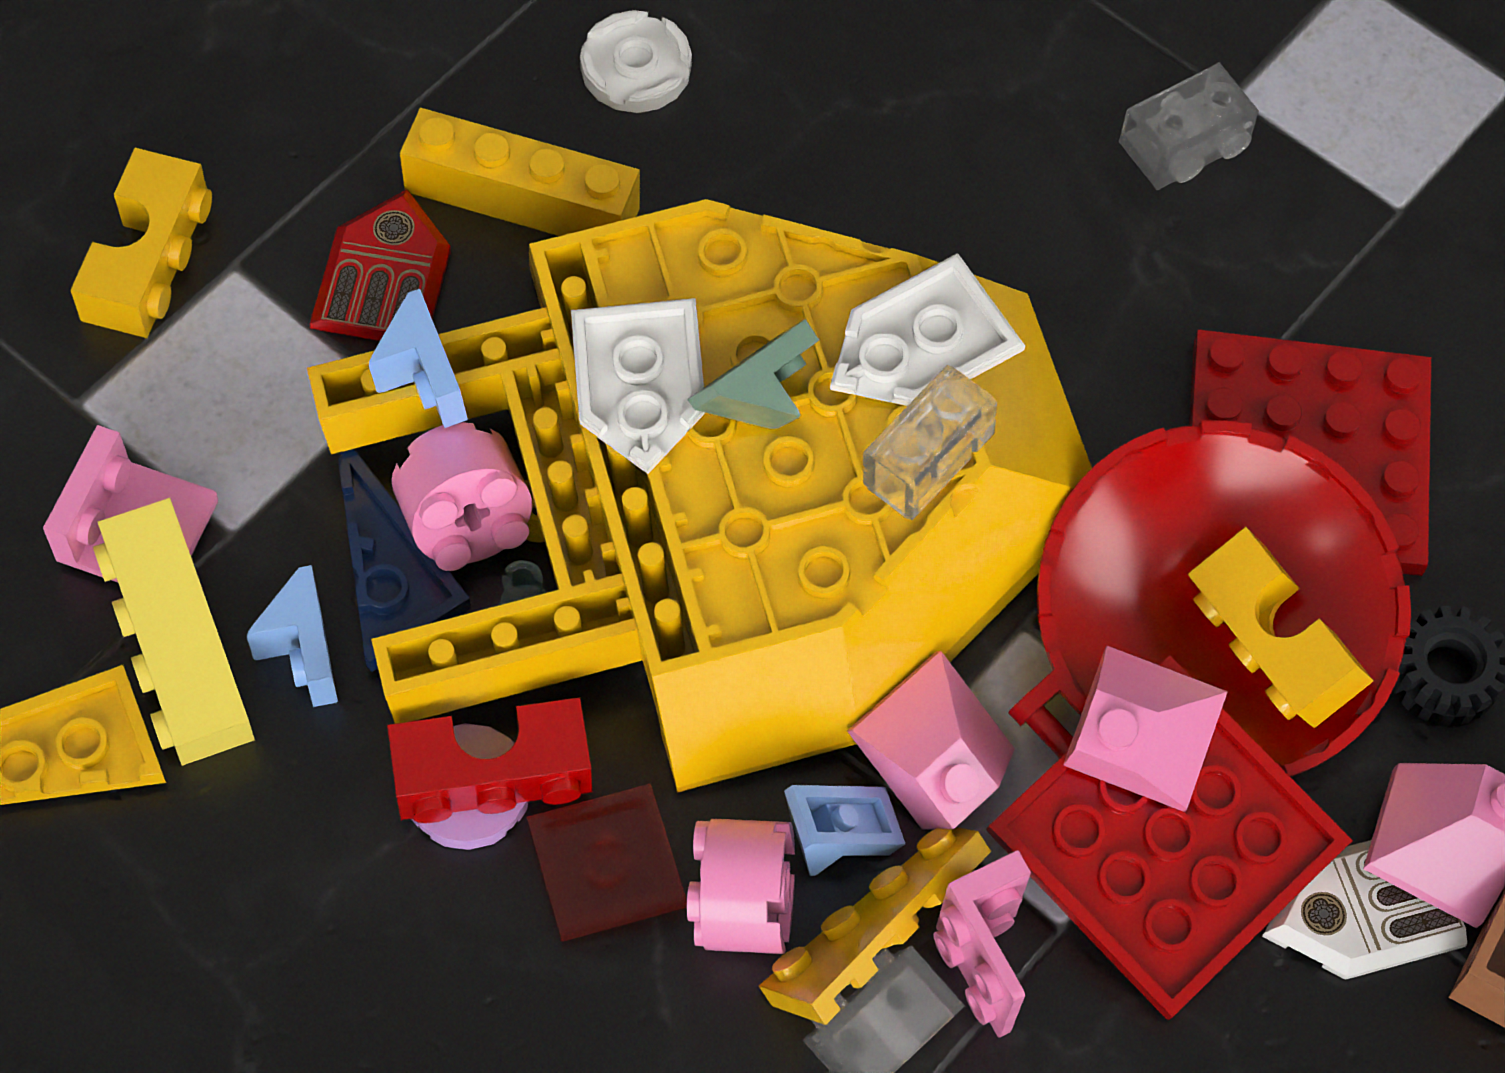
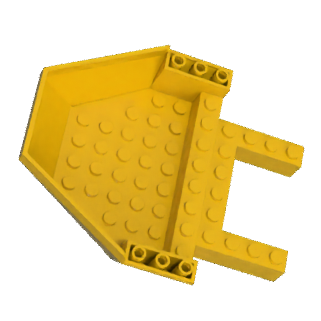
(751, 554)

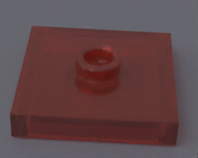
(606, 862)

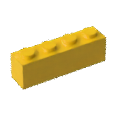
(515, 176)

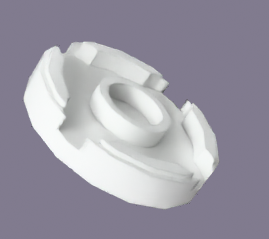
(635, 61)

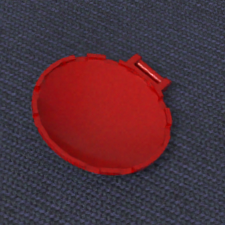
(1160, 509)

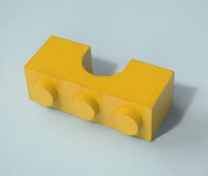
(132, 283)
(1309, 671)

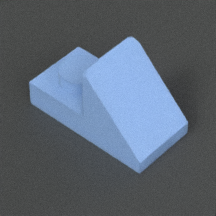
(415, 354)
(296, 627)
(842, 823)

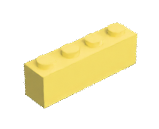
(175, 632)

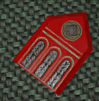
(376, 265)

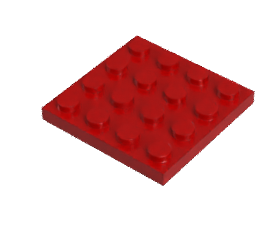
(1347, 402)
(1168, 887)

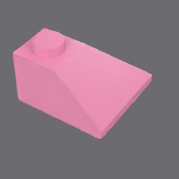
(1145, 728)
(935, 745)
(1443, 836)

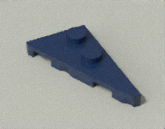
(392, 576)

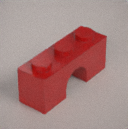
(440, 778)

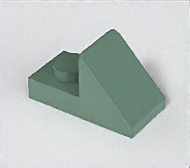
(753, 387)

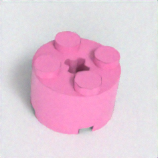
(462, 495)
(743, 886)

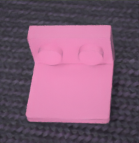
(109, 485)
(970, 918)

